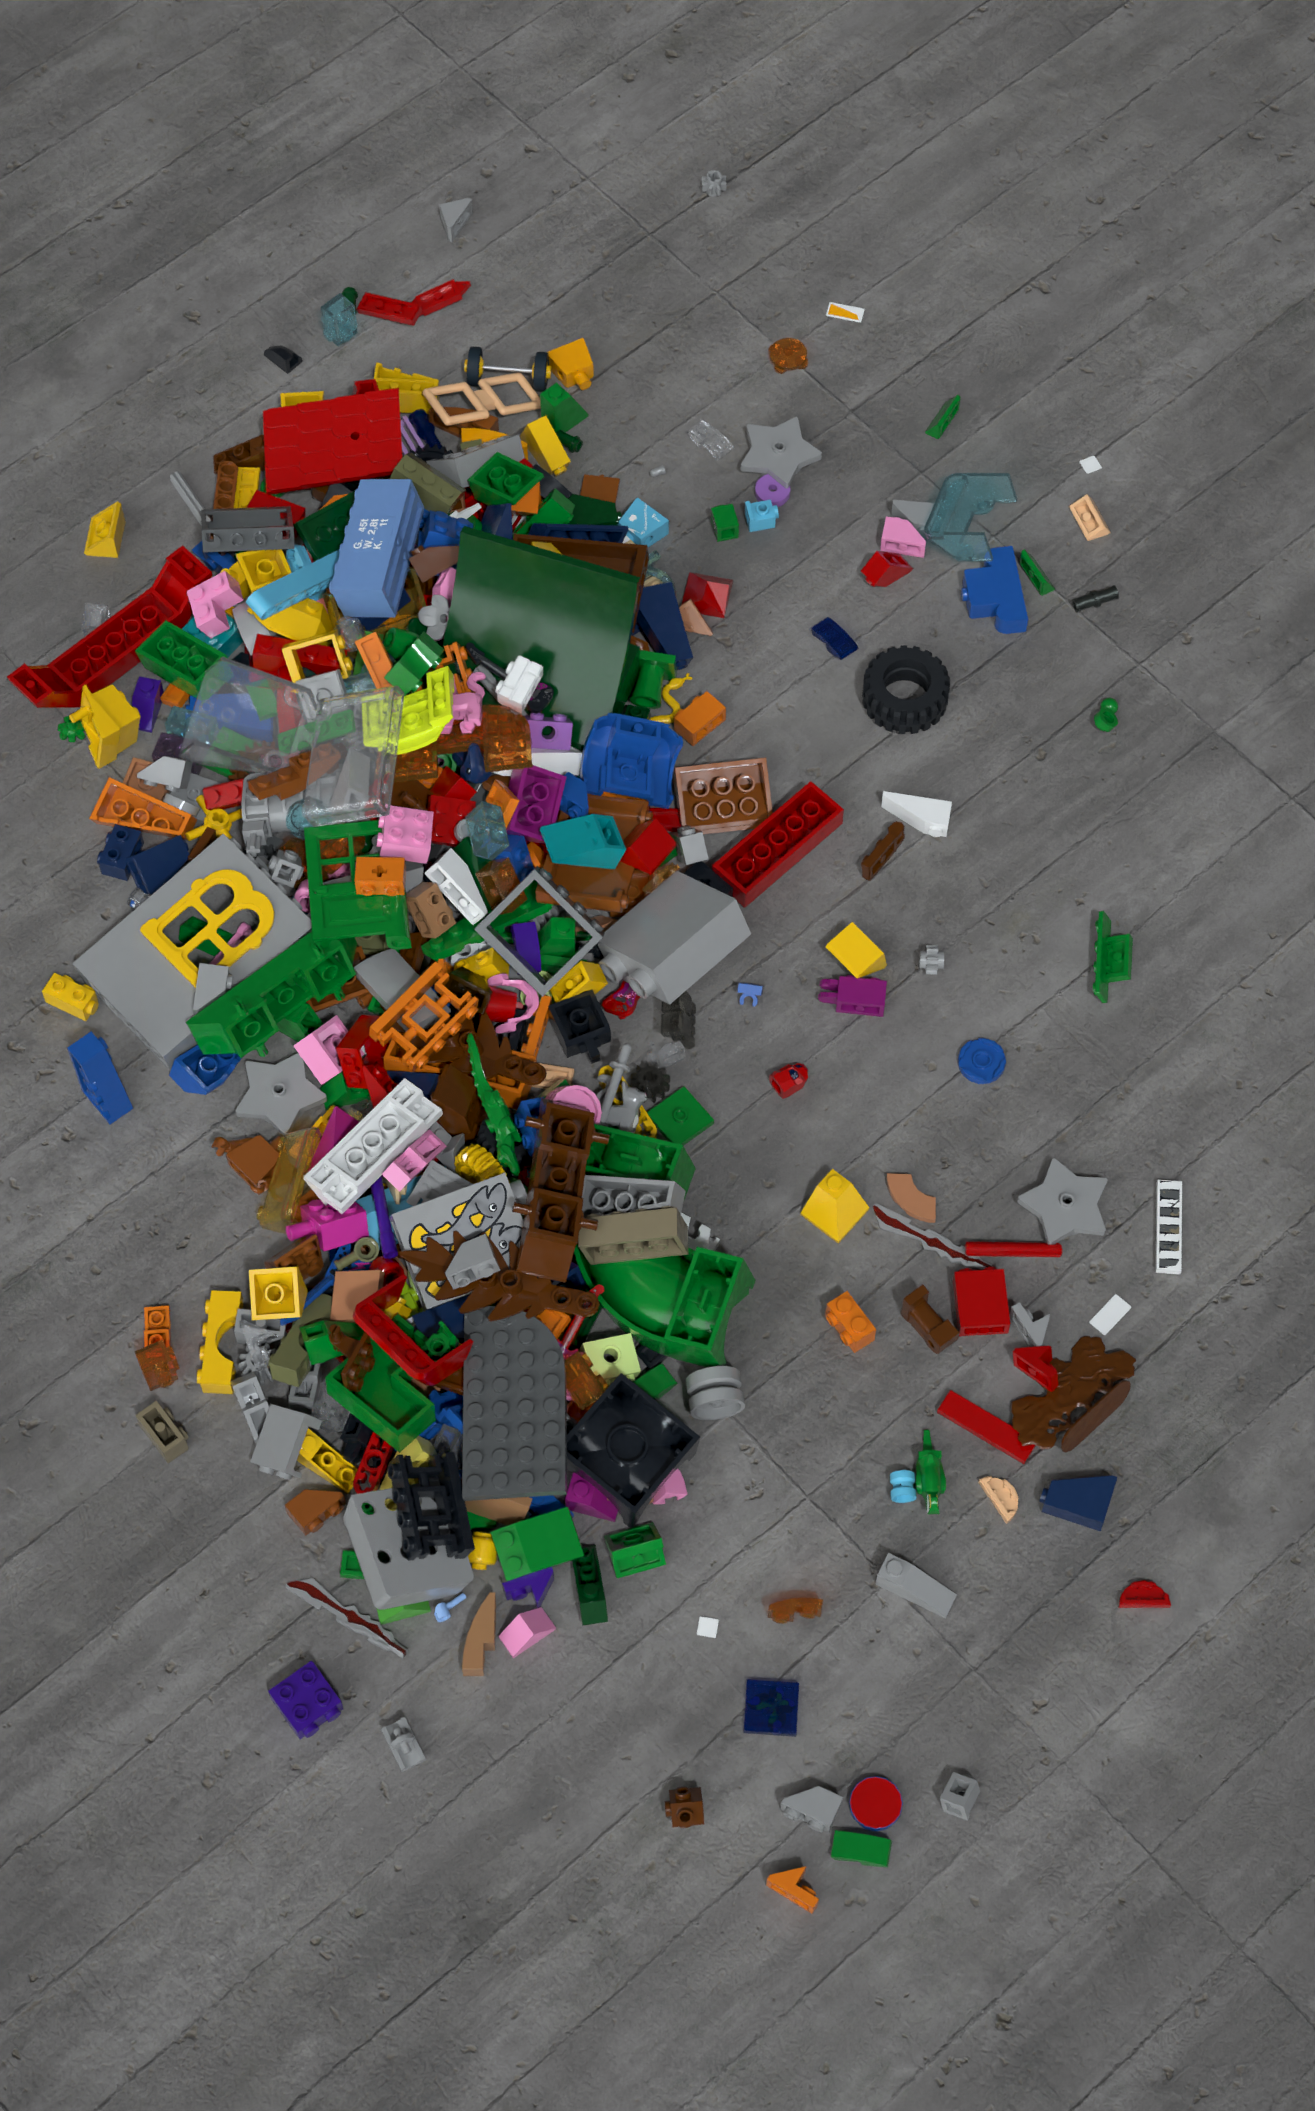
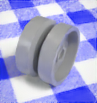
(715, 1393)

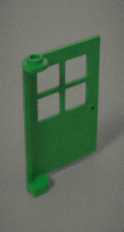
(337, 908)

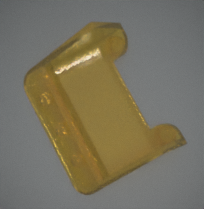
(288, 1179)

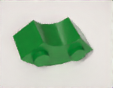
(415, 663)

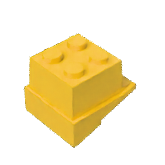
(108, 722)

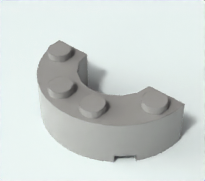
(249, 625)

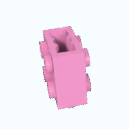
(406, 834)

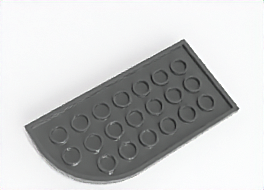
(513, 1409)

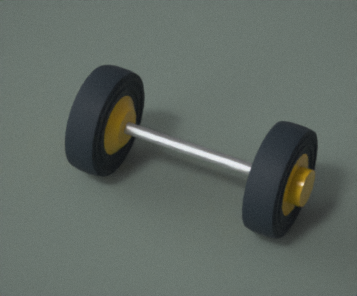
(475, 367)

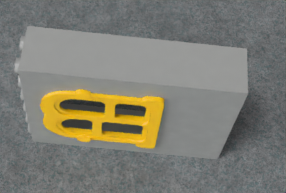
(152, 980)

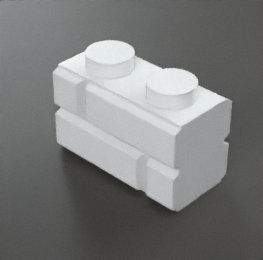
(519, 684)

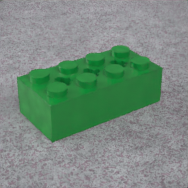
(178, 657)

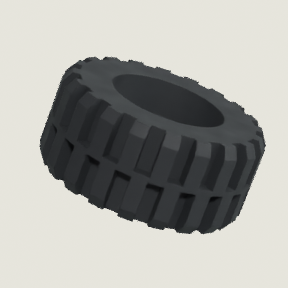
(912, 666)

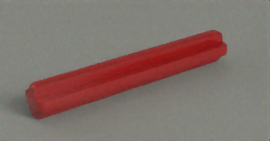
(1013, 1249)

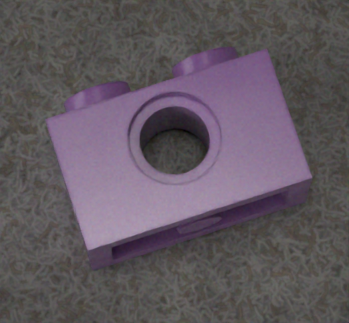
(559, 738)

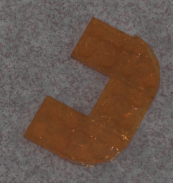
(501, 736)

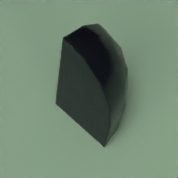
(283, 357)

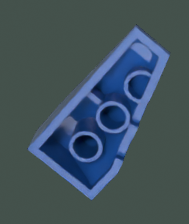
(202, 1072)

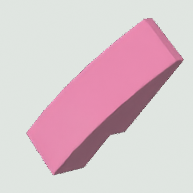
(414, 1160)

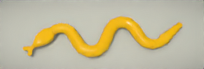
(674, 684)

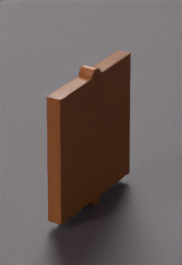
(600, 487)

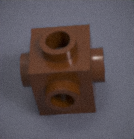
(685, 1807)

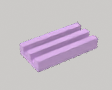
(412, 432)

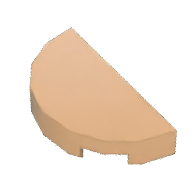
(1001, 1495)

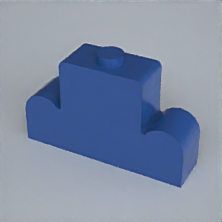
(996, 592)

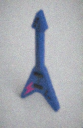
(329, 1278)

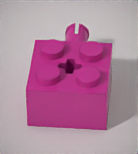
(330, 1225)

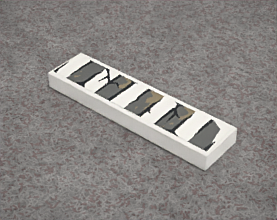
(1168, 1226)

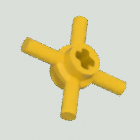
(216, 819)

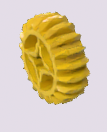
(477, 1164)

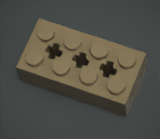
(635, 1236)

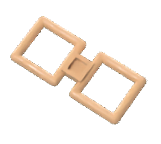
(483, 399)

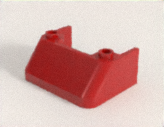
(400, 1346)

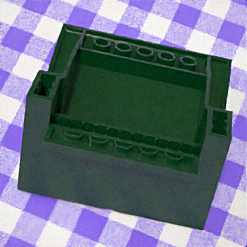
(554, 613)

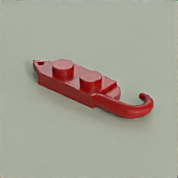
(441, 296)

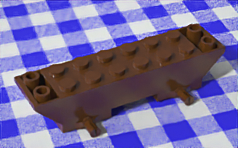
(555, 1189)

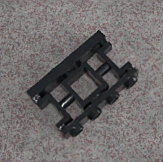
(449, 1503)

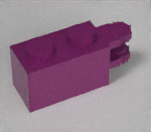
(855, 995)

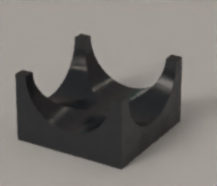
(628, 1447)

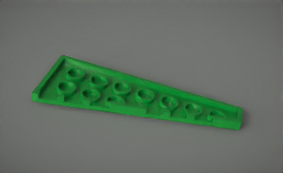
(463, 932)

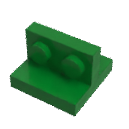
(635, 1549)

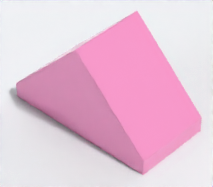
(526, 1631)

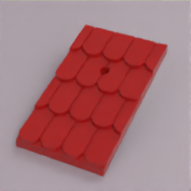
(332, 441)

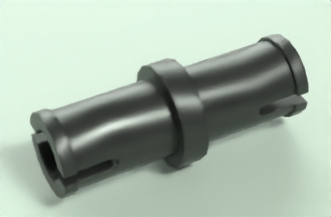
(1095, 598)

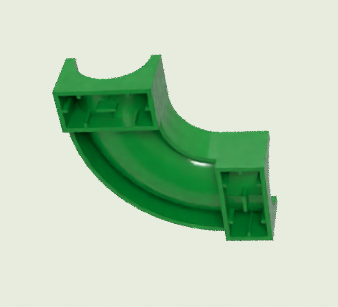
(672, 1301)

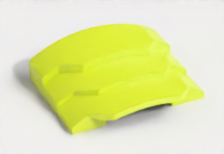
(427, 711)

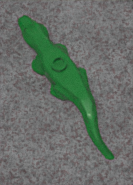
(497, 1111)

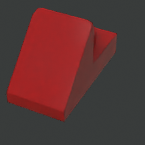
(1035, 1364)

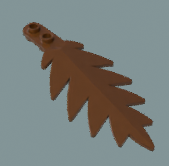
(494, 1058)
(513, 1289)

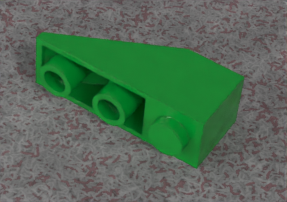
(317, 1339)

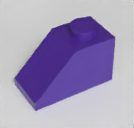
(147, 701)

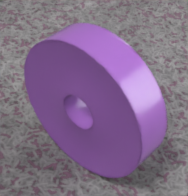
(767, 483)

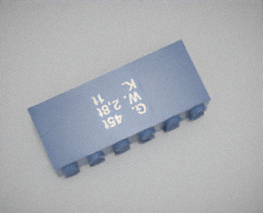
(377, 548)

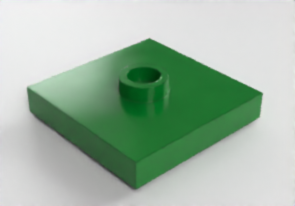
(680, 1117)

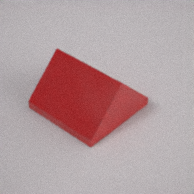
(647, 846)

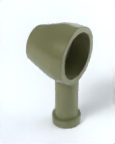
(357, 1255)

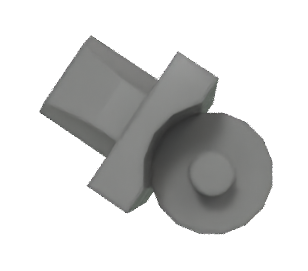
(403, 1744)

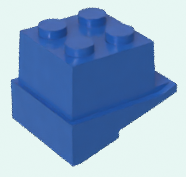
(441, 530)

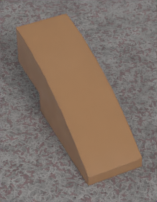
(480, 1638)

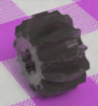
(658, 1078)

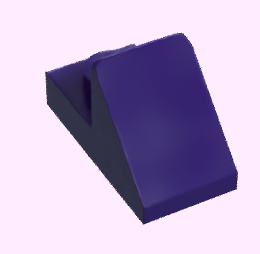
(535, 1583)

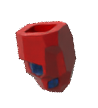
(789, 1079)

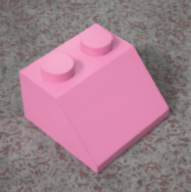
(320, 1050)

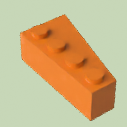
(139, 811)

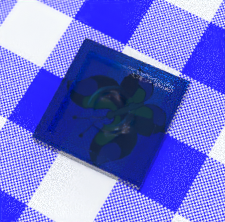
(771, 1708)

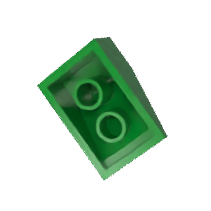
(503, 480)
(537, 1543)

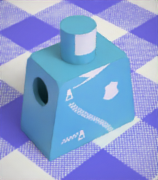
(644, 524)

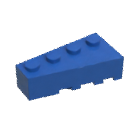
(99, 1077)

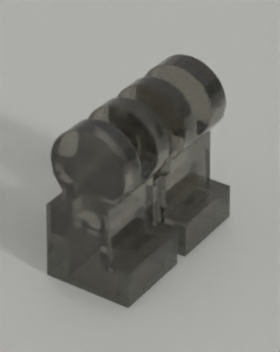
(679, 1020)

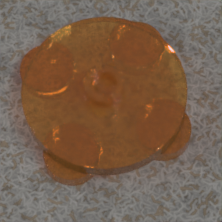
(788, 355)
(659, 877)

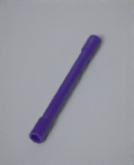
(387, 1237)

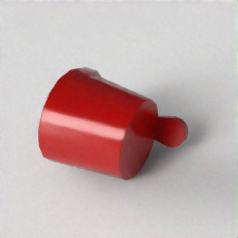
(502, 1005)

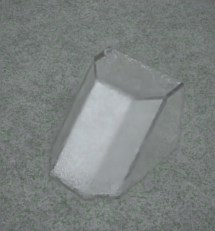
(248, 720)

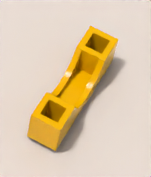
(217, 1369)

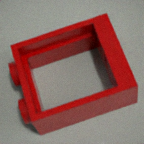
(350, 1055)

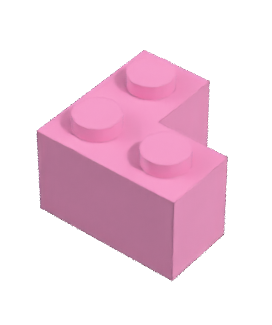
(211, 600)

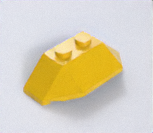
(299, 621)

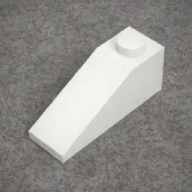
(922, 813)
(458, 885)

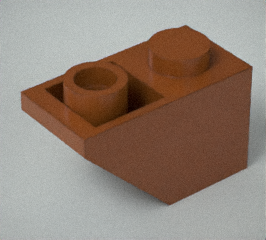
(313, 1507)

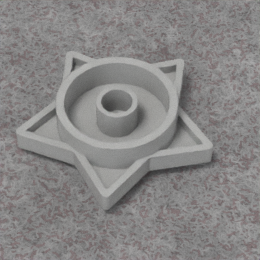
(778, 451)
(279, 1093)
(1063, 1219)

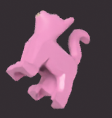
(467, 705)

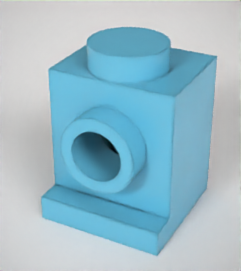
(760, 515)

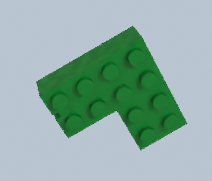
(387, 1399)

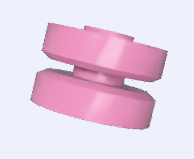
(577, 1096)

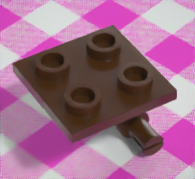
(410, 795)
(359, 1354)

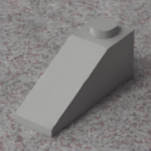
(914, 1585)

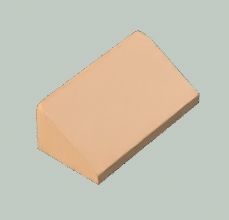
(1089, 518)

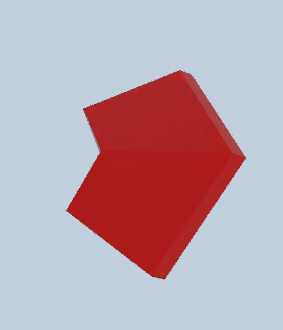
(708, 593)

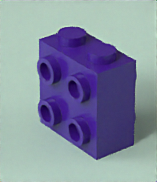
(306, 1700)

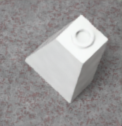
(554, 760)

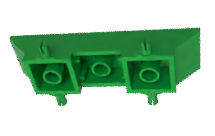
(250, 1011)

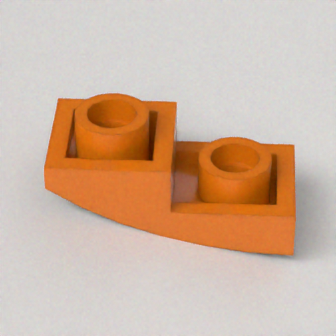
(157, 1325)

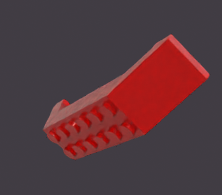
(111, 647)

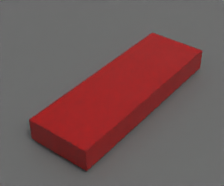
(389, 309)

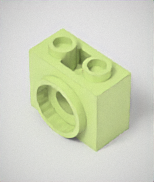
(622, 1350)

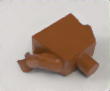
(251, 1159)

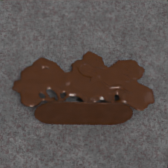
(1076, 1388)

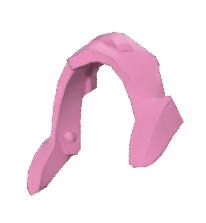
(531, 1000)

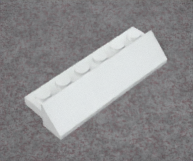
(372, 1146)

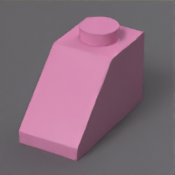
(902, 538)

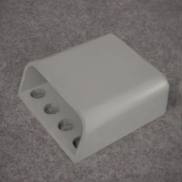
(383, 1562)

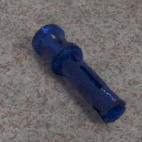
(424, 428)

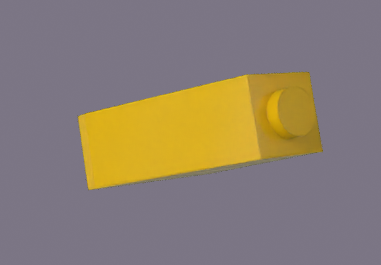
(545, 446)

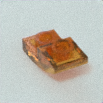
(784, 1610)

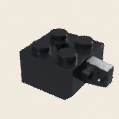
(580, 1025)

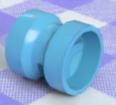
(902, 1486)

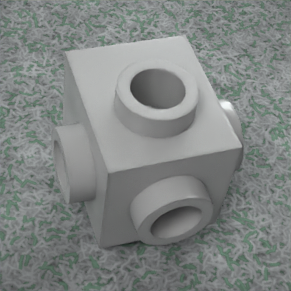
(289, 874)

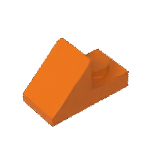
(787, 1885)

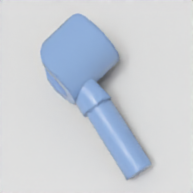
(442, 1609)

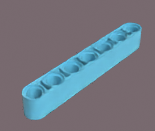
(293, 587)

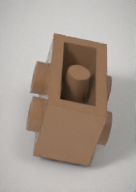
(429, 910)

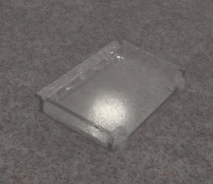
(353, 756)

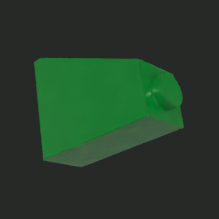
(561, 408)
(558, 937)
(300, 1023)

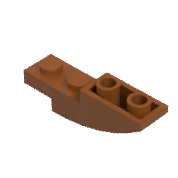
(285, 781)

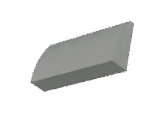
(388, 977)

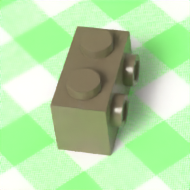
(162, 1431)

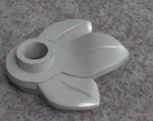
(435, 617)

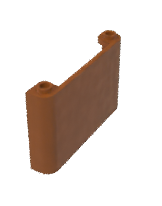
(594, 886)

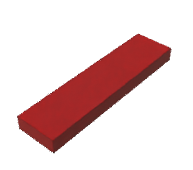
(984, 1426)

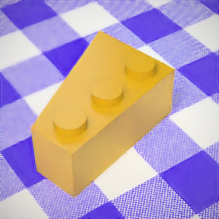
(410, 387)

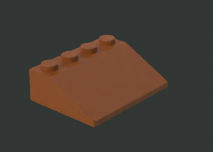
(723, 795)

